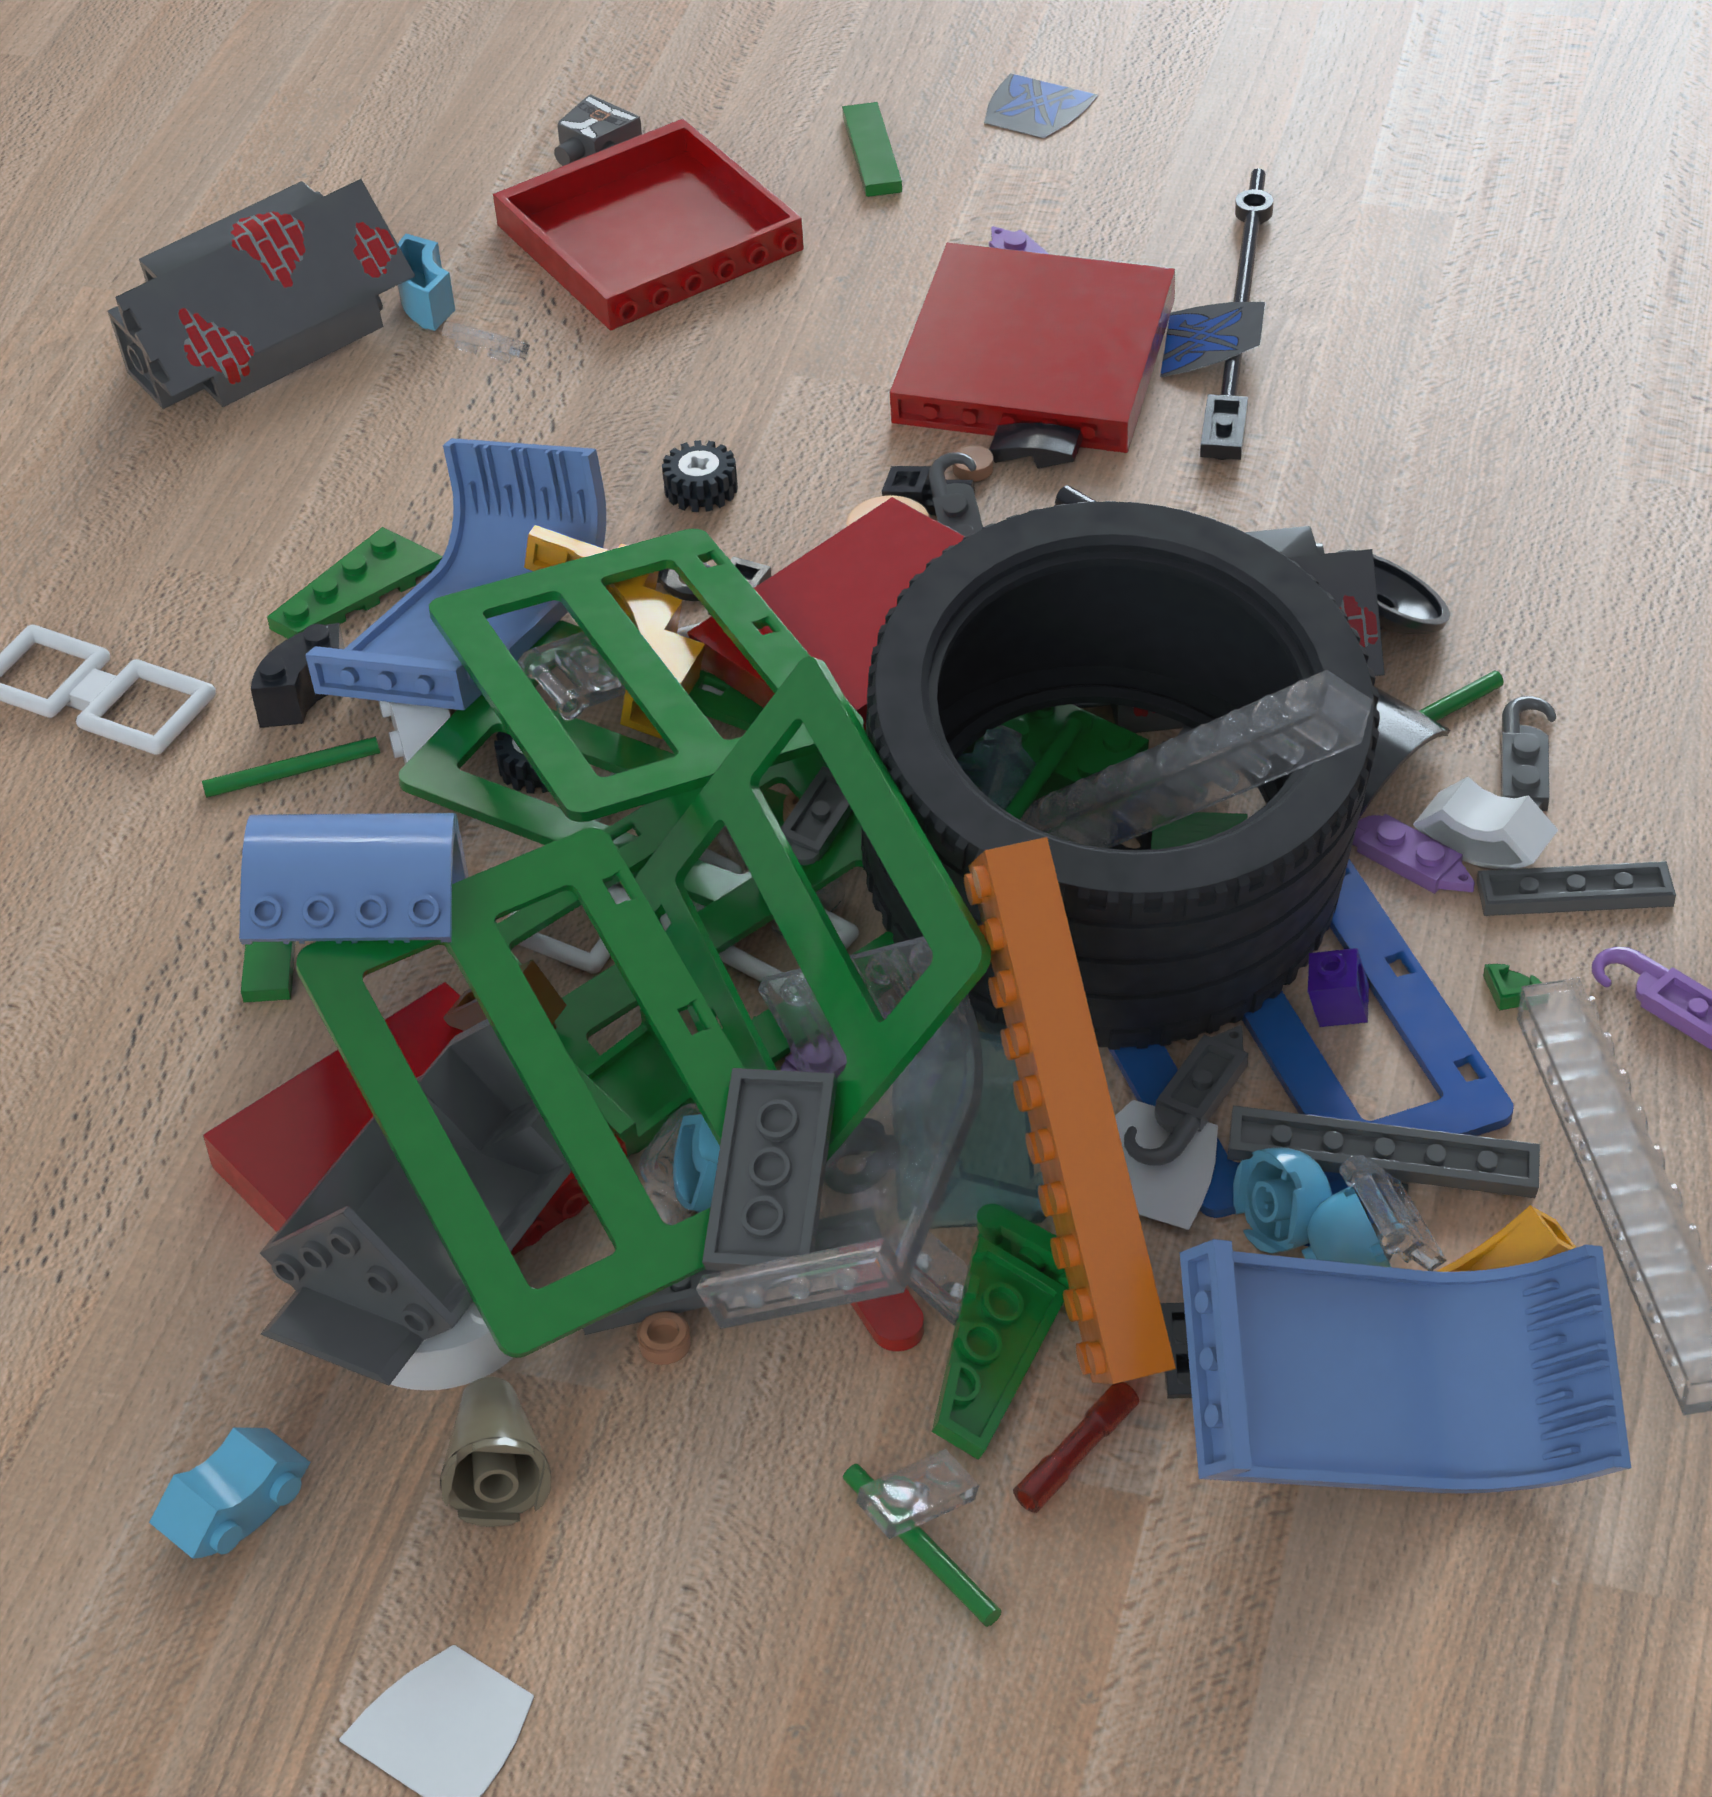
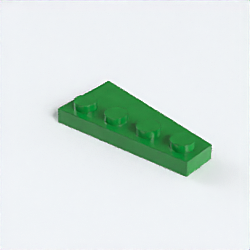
(355, 582)
(994, 1341)

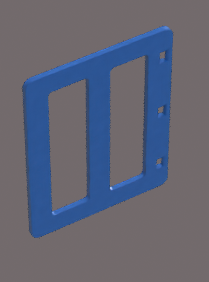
(1412, 1007)

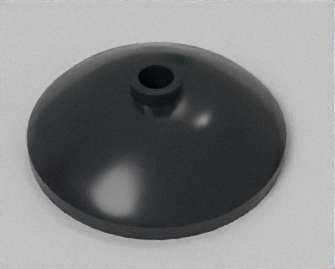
(1406, 601)

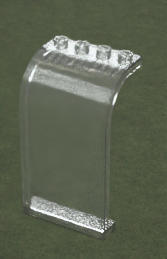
(888, 1171)

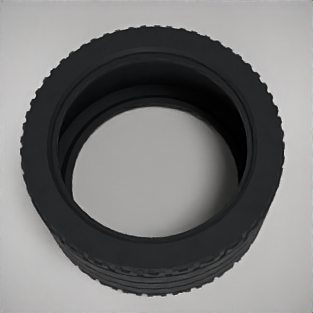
(1153, 618)

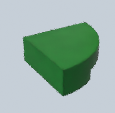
(1506, 984)

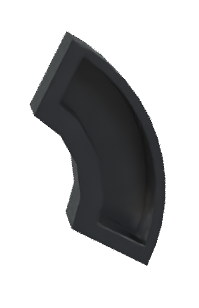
(282, 680)

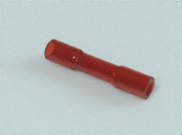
(1056, 1467)

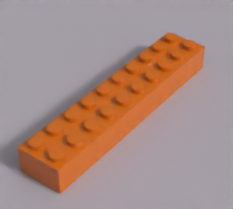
(1069, 1114)

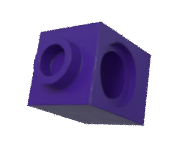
(1338, 987)

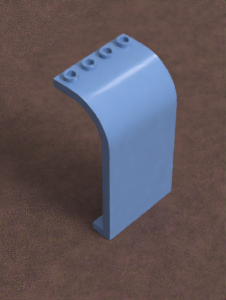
(496, 502)
(349, 877)
(1402, 1372)

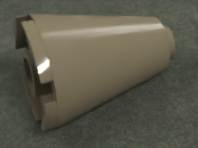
(493, 1458)

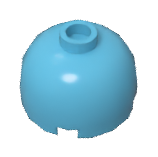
(1279, 1195)
(1343, 1232)

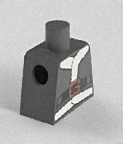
(592, 128)

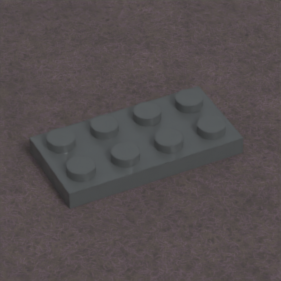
(770, 1167)

